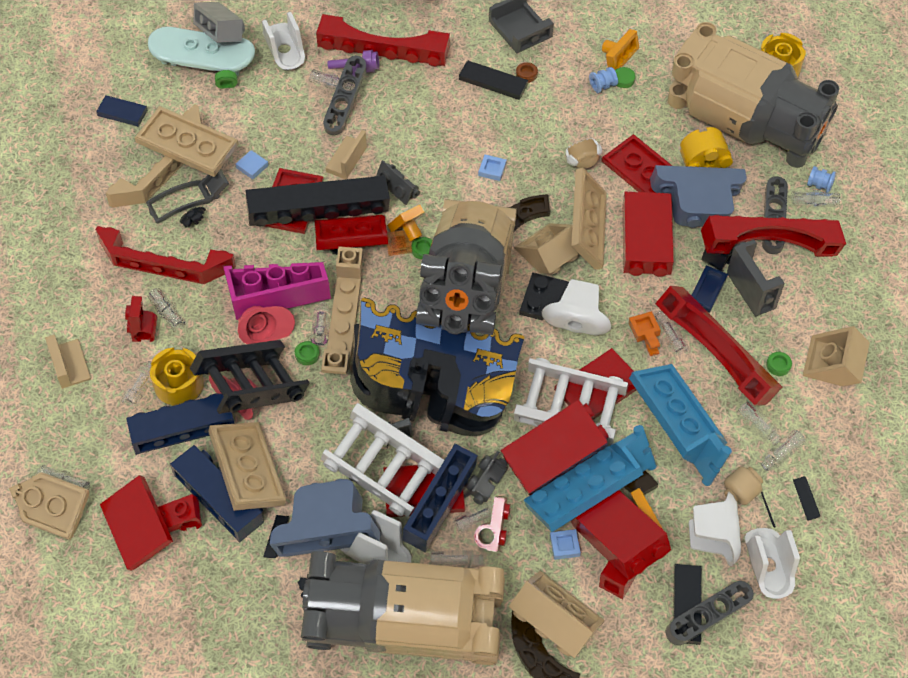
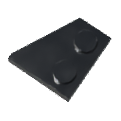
(541, 292)

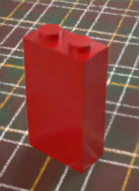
(647, 233)
(555, 447)
(623, 534)

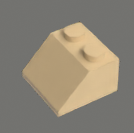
(549, 248)
(837, 357)

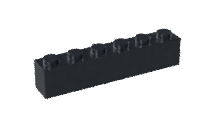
(317, 200)

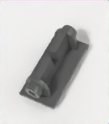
(396, 184)
(491, 469)

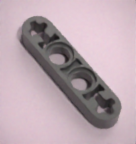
(344, 95)
(769, 212)
(708, 610)

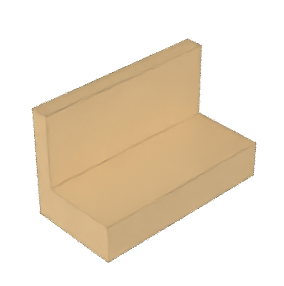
(347, 155)
(68, 361)

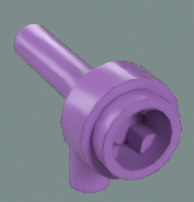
(370, 57)

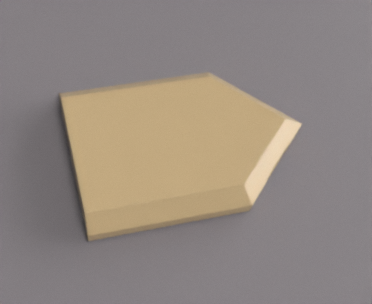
(50, 504)

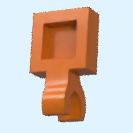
(647, 329)

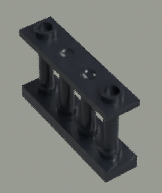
(249, 356)

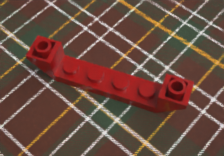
(161, 265)

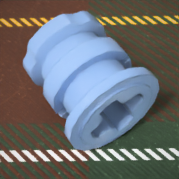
(603, 79)
(821, 179)

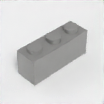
(218, 22)

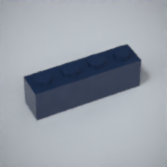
(176, 423)
(206, 482)
(439, 498)

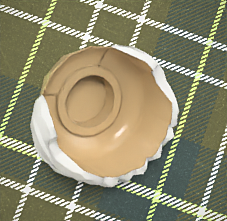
(584, 153)

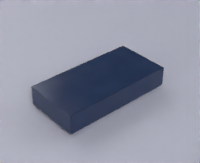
(121, 110)
(709, 287)

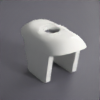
(287, 34)
(578, 310)
(717, 529)
(765, 544)
(390, 547)

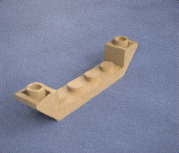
(125, 193)
(344, 311)

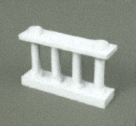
(541, 367)
(384, 434)

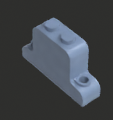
(698, 191)
(323, 520)

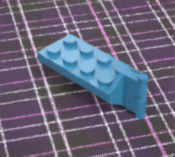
(683, 419)
(592, 480)

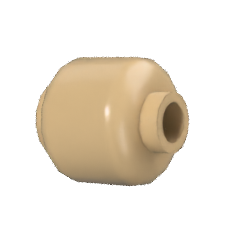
(743, 485)

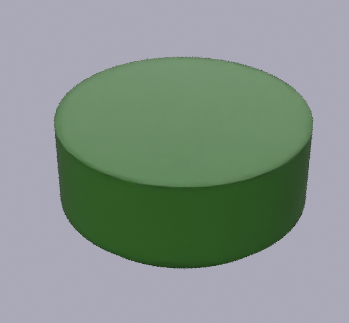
(625, 77)
(225, 79)
(421, 246)
(307, 353)
(779, 363)

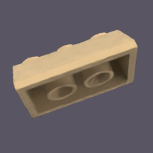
(555, 614)

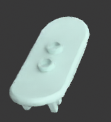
(199, 50)

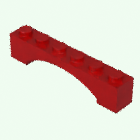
(426, 48)
(819, 236)
(745, 370)

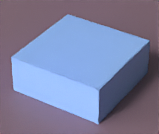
(252, 164)
(492, 167)
(565, 544)

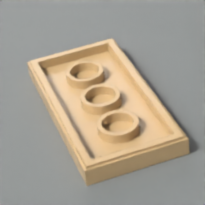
(186, 141)
(589, 219)
(246, 466)

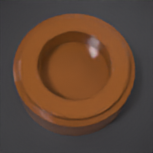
(527, 71)

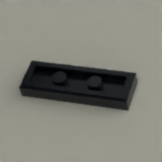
(493, 79)
(687, 594)

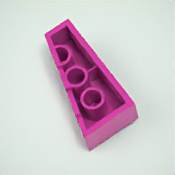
(277, 286)

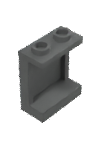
(519, 24)
(757, 292)

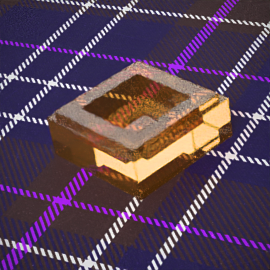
(398, 243)

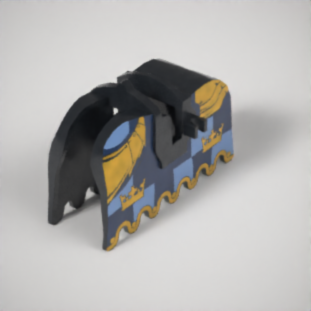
(462, 372)

